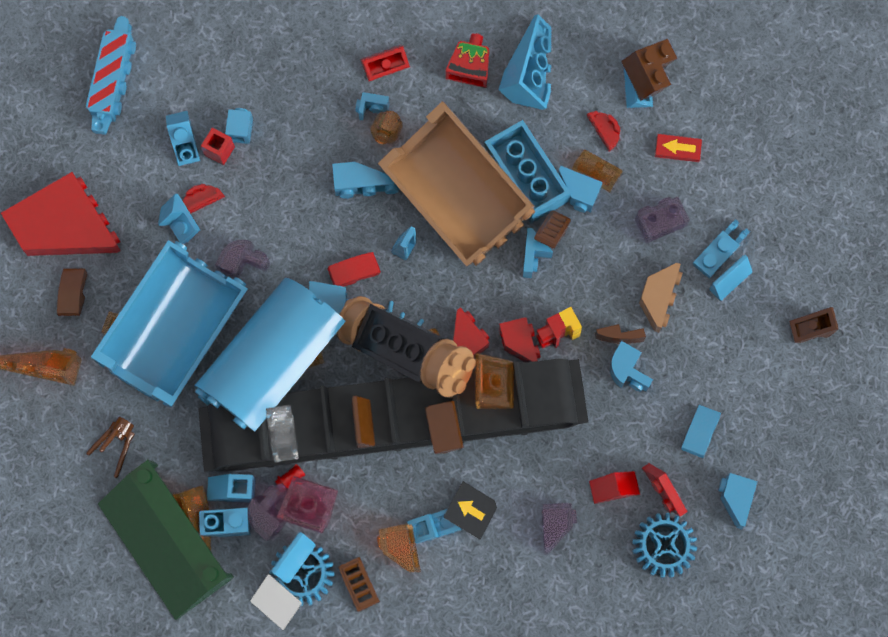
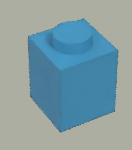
(239, 125)

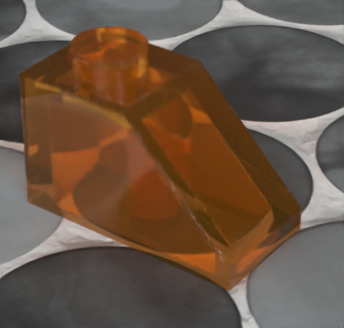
(400, 546)

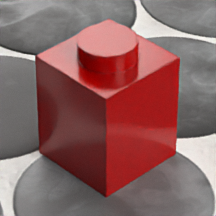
(217, 146)

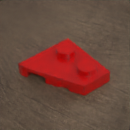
(664, 487)

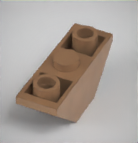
(659, 294)

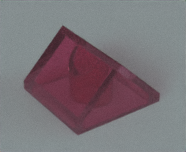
(308, 505)

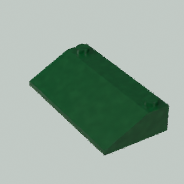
(163, 540)

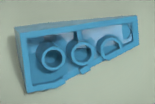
(526, 72)

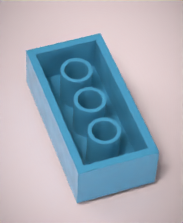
(529, 168)

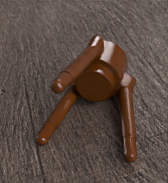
(119, 429)

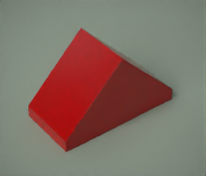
(614, 486)

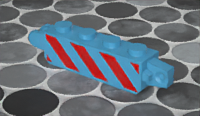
(109, 75)

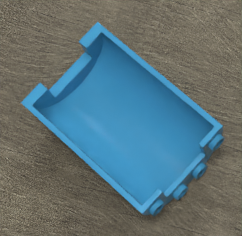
(168, 324)
(269, 354)

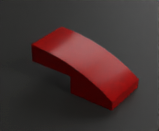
(354, 269)

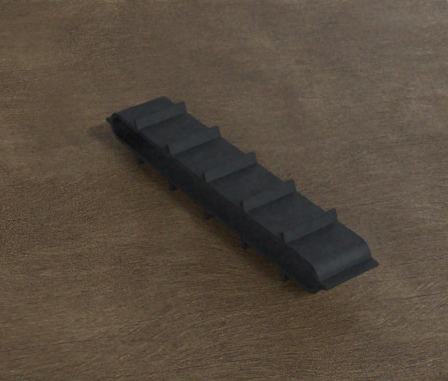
(545, 399)

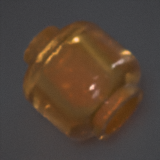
(386, 127)

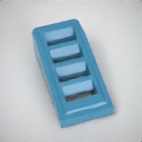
(405, 243)

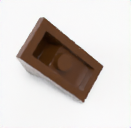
(814, 325)

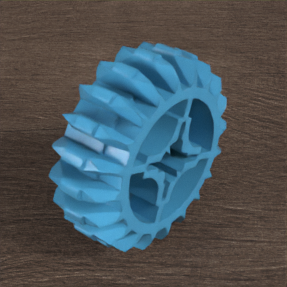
(672, 553)
(322, 567)

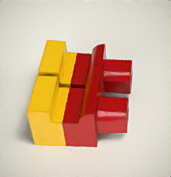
(559, 326)

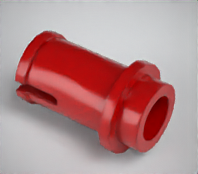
(287, 477)

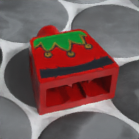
(469, 62)

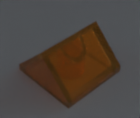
(494, 383)

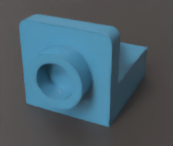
(373, 102)

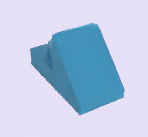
(178, 217)
(533, 249)

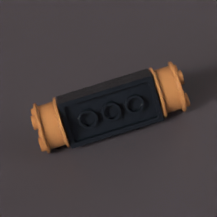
(406, 346)

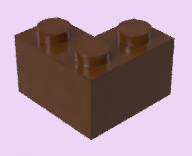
(646, 68)

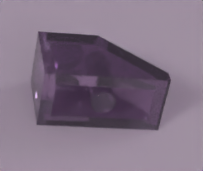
(556, 522)

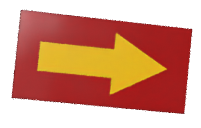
(678, 148)

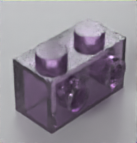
(661, 219)

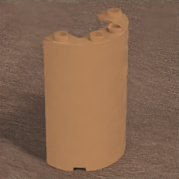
(458, 186)

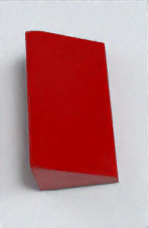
(385, 62)

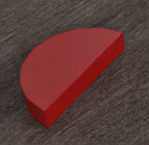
(606, 127)
(201, 196)

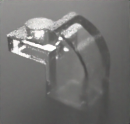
(282, 433)

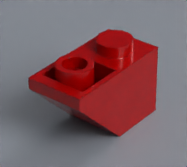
(468, 335)
(517, 339)

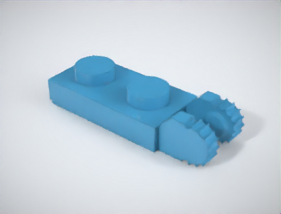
(719, 250)

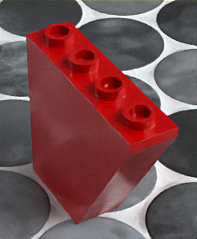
(61, 221)

